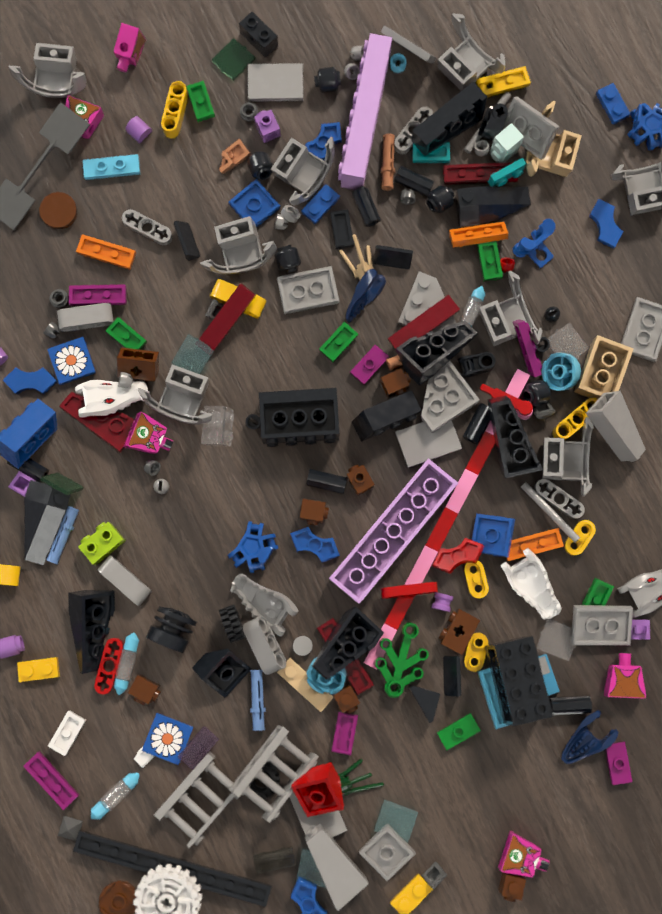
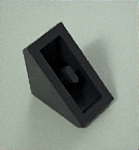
(426, 700)

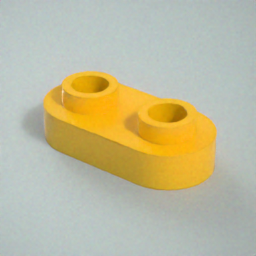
(584, 538)
(477, 578)
(473, 651)

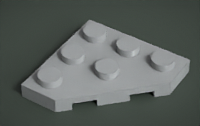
(423, 295)
(446, 397)

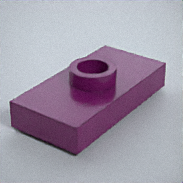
(369, 364)
(344, 733)
(618, 763)

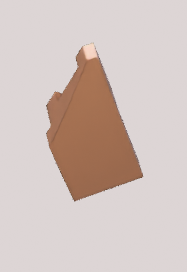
(233, 156)

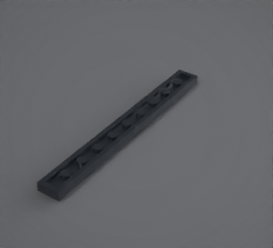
(145, 859)

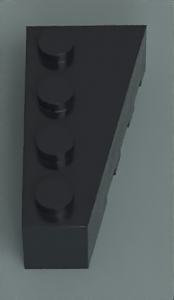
(450, 120)
(511, 440)

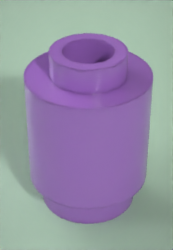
(11, 646)

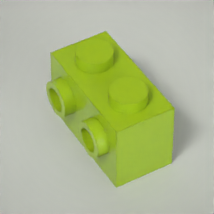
(101, 543)

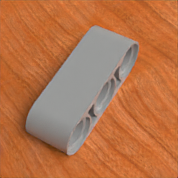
(85, 317)
(124, 580)
(264, 645)

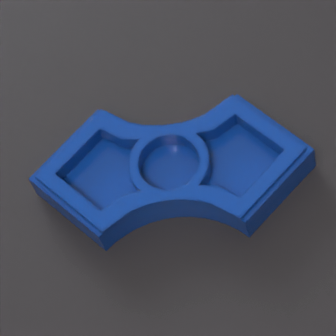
(328, 130)
(608, 230)
(20, 380)
(306, 541)
(305, 896)

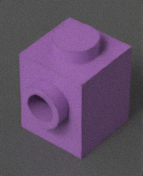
(267, 125)

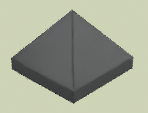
(214, 309)
(543, 411)
(70, 828)
(434, 875)

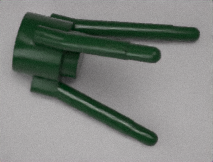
(347, 784)

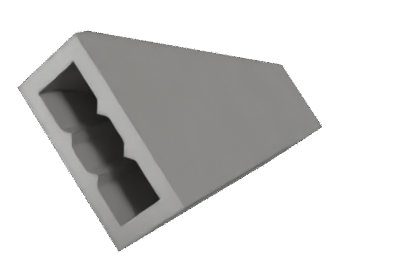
(616, 426)
(337, 870)

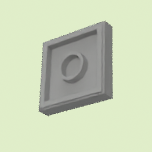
(387, 852)

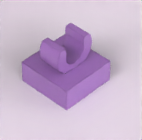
(640, 629)

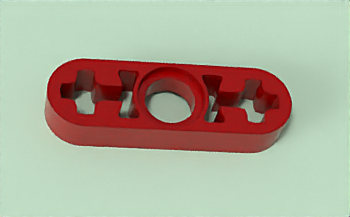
(409, 590)
(99, 678)

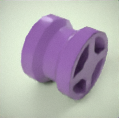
(442, 602)

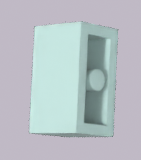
(506, 144)

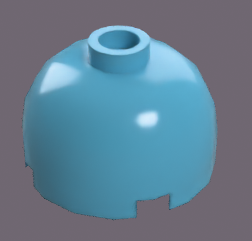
(561, 371)
(321, 685)

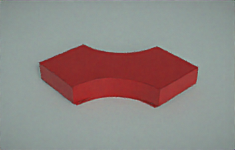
(466, 552)

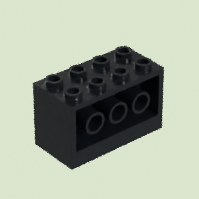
(299, 404)
(518, 681)

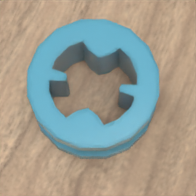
(398, 69)

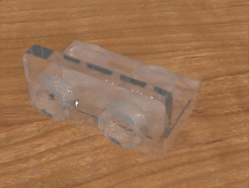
(219, 429)

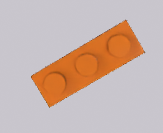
(478, 234)
(106, 252)
(536, 543)

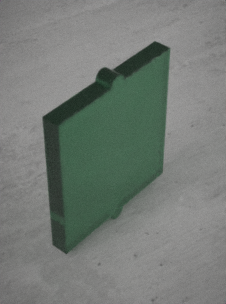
(233, 59)
(61, 483)

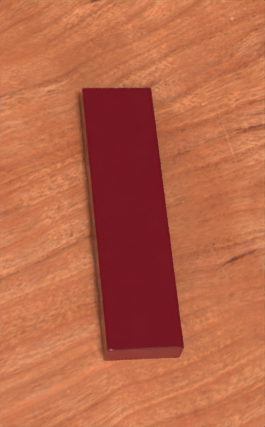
(472, 173)
(227, 316)
(426, 321)
(355, 672)

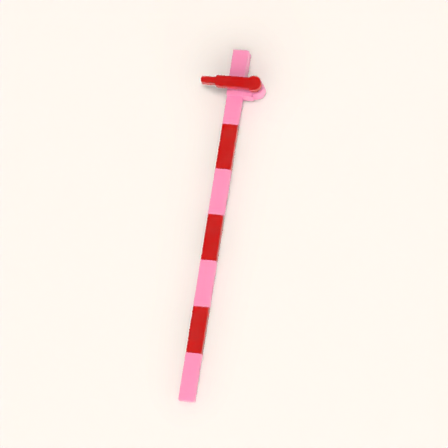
(524, 411)

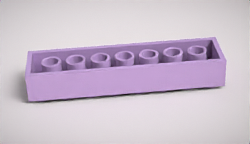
(364, 111)
(393, 531)

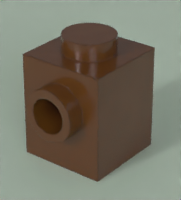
(395, 383)
(359, 479)
(313, 511)
(144, 690)
(347, 699)
(512, 886)

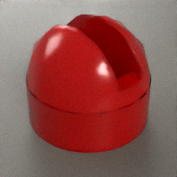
(507, 264)

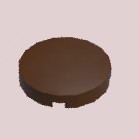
(58, 210)
(117, 898)

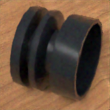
(171, 629)

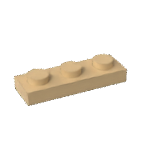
(297, 678)

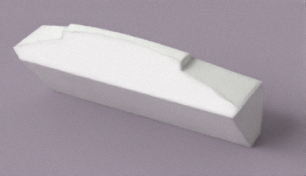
(143, 758)

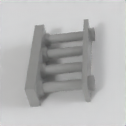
(254, 770)
(181, 796)

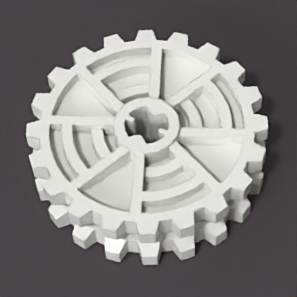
(168, 884)

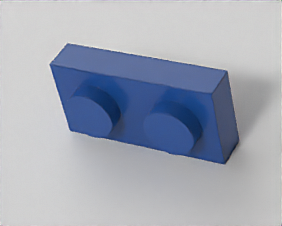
(613, 103)
(320, 204)

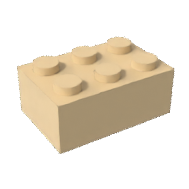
(603, 368)

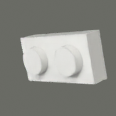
(67, 733)

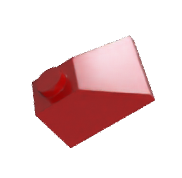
(319, 790)

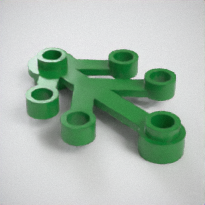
(400, 663)

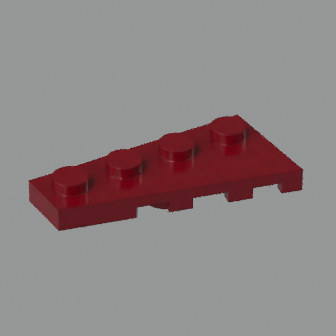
(110, 428)

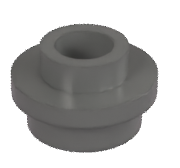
(248, 107)
(55, 294)

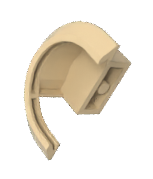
(561, 154)

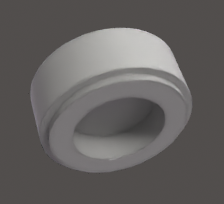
(290, 213)
(302, 645)

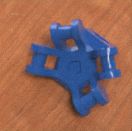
(650, 123)
(529, 246)
(253, 547)

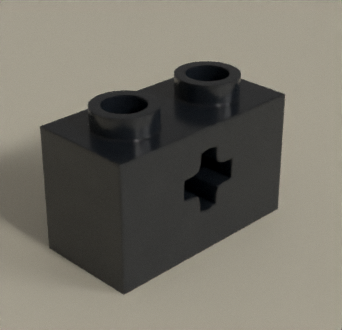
(258, 34)

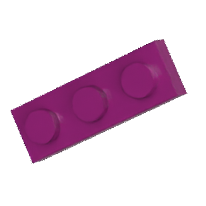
(95, 294)
(528, 347)
(51, 780)

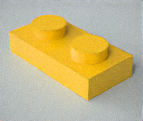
(38, 669)
(411, 895)

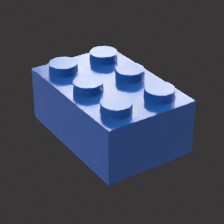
(27, 433)

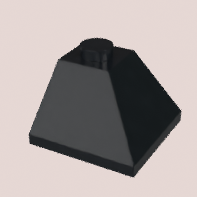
(221, 670)

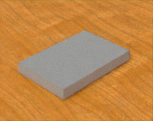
(408, 45)
(275, 82)
(533, 125)
(308, 290)
(644, 329)
(420, 444)
(602, 625)
(330, 821)

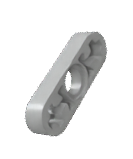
(413, 122)
(133, 226)
(550, 486)

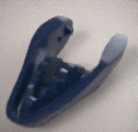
(365, 292)
(584, 743)

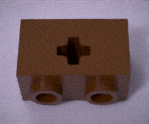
(138, 363)
(468, 626)

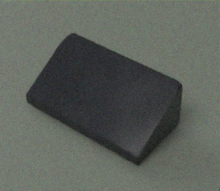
(187, 240)
(393, 257)
(452, 676)

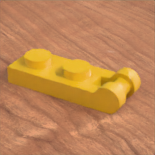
(504, 81)

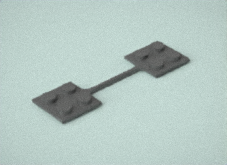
(63, 131)

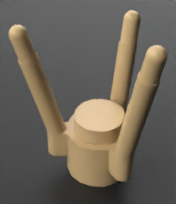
(363, 267)

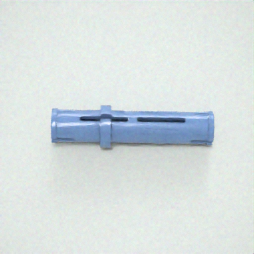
(62, 535)
(257, 700)

